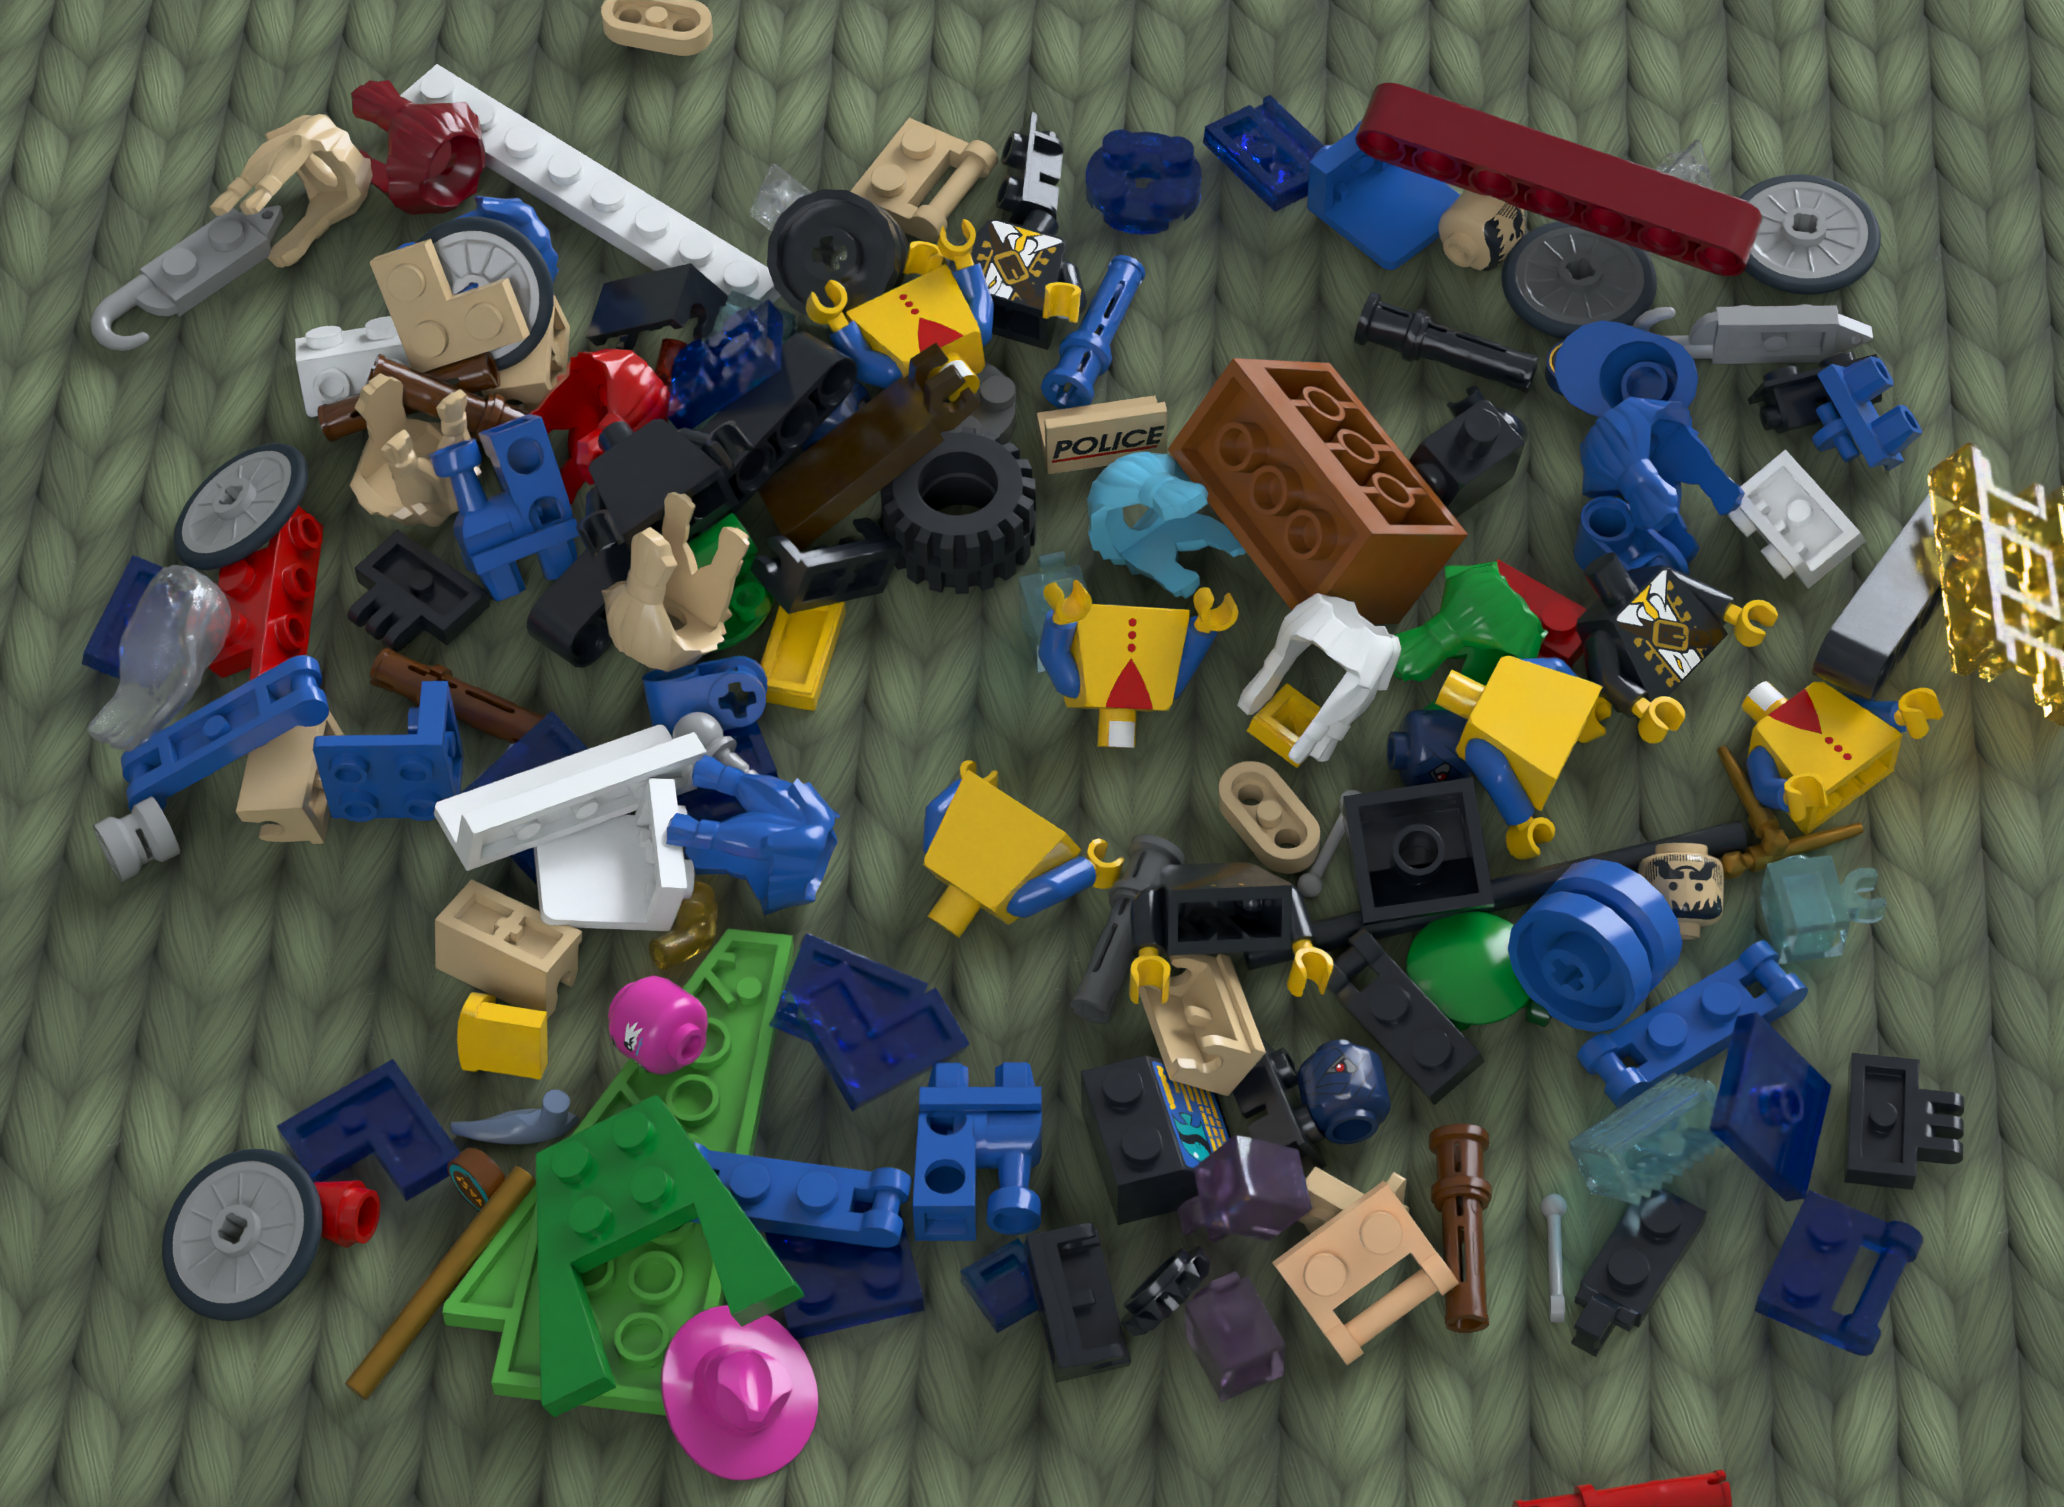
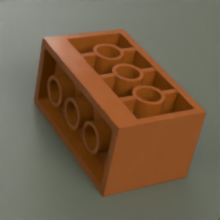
(1316, 488)

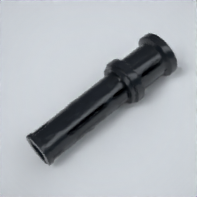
(1420, 336)

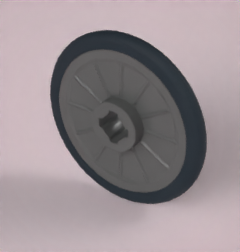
(1544, 286)

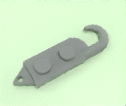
(189, 272)
(1766, 333)

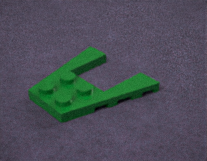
(616, 1192)

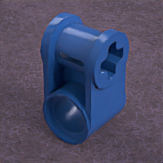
(1632, 546)
(705, 689)

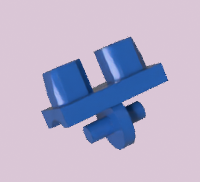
(1877, 437)

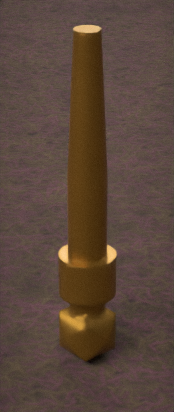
(1760, 817)
(1756, 858)

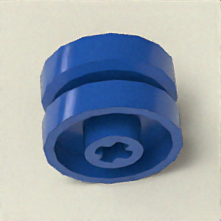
(1595, 945)

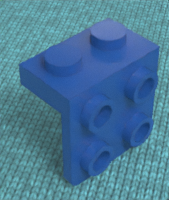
(1374, 203)

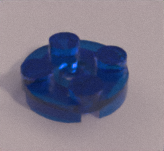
(1143, 155)

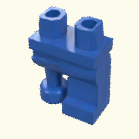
(520, 521)
(970, 1131)

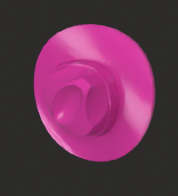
(738, 1394)

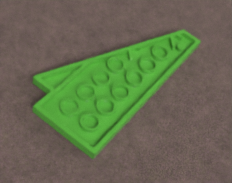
(665, 1282)

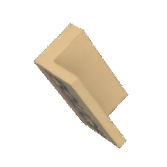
(1101, 433)

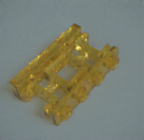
(1978, 537)

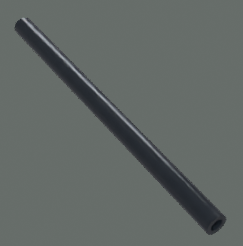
(1507, 891)

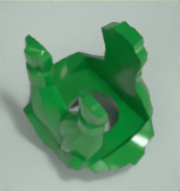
(1476, 622)

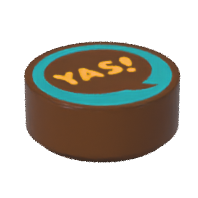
(475, 1176)

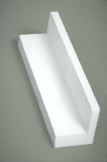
(564, 795)

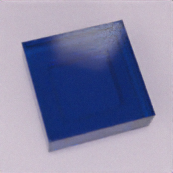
(1001, 1286)

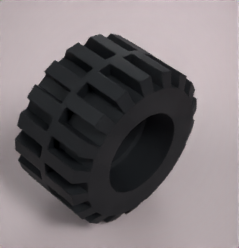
(968, 547)

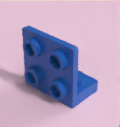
(395, 773)

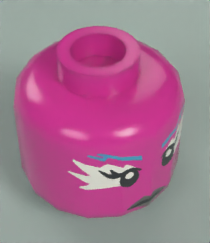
(658, 1025)

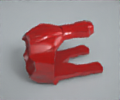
(594, 394)

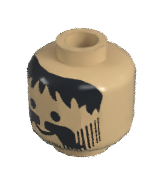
(1481, 230)
(1689, 882)

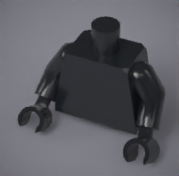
(1471, 452)
(649, 464)

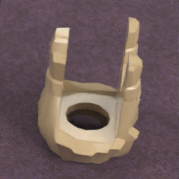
(326, 165)
(395, 465)
(667, 607)

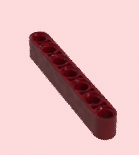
(1559, 179)

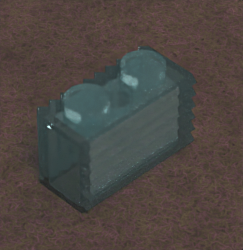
(1648, 1139)

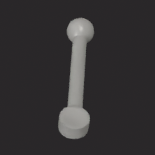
(1310, 883)
(1554, 1208)

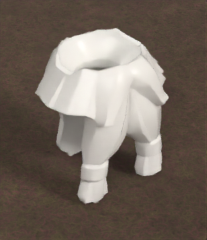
(1350, 640)

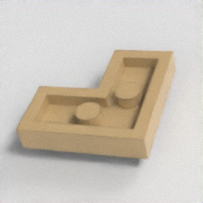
(434, 322)

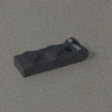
(1402, 1019)

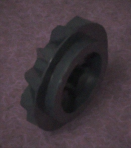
(1165, 1289)

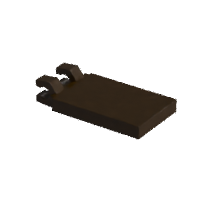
(867, 449)

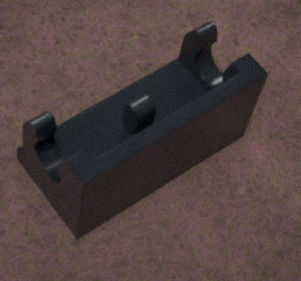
(654, 302)
(828, 572)
(1075, 1302)

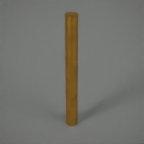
(440, 1283)

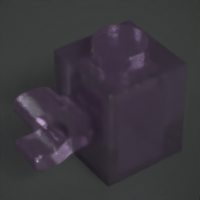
(1247, 1191)
(1234, 1336)

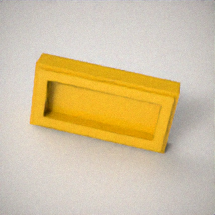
(801, 654)

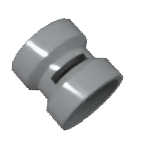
(123, 846)

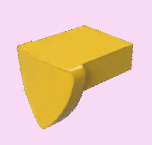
(502, 1038)

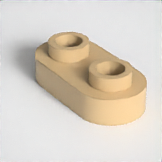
(659, 25)
(1273, 821)

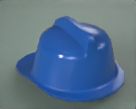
(1615, 361)

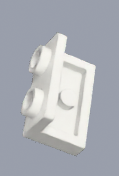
(338, 362)
(1796, 520)

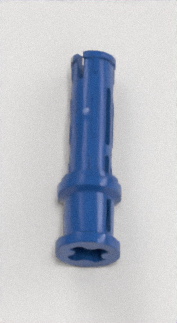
(1117, 286)

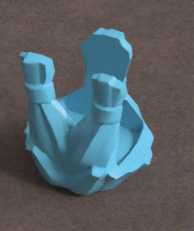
(1164, 528)

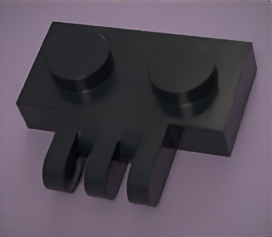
(413, 593)
(1897, 1123)

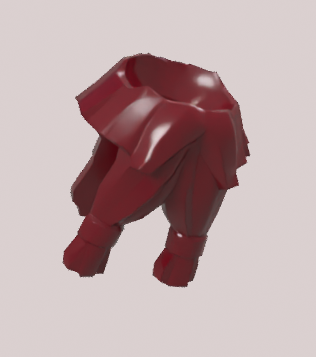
(431, 149)

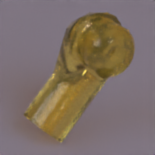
(692, 932)

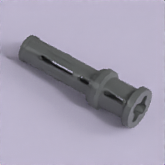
(1113, 951)

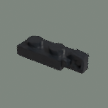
(1634, 1266)

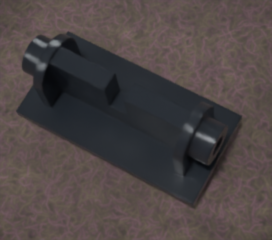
(1030, 159)
(1793, 395)
(1272, 1088)

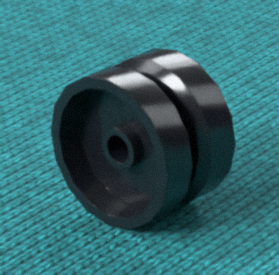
(821, 227)

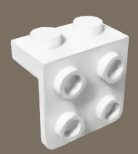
(617, 870)

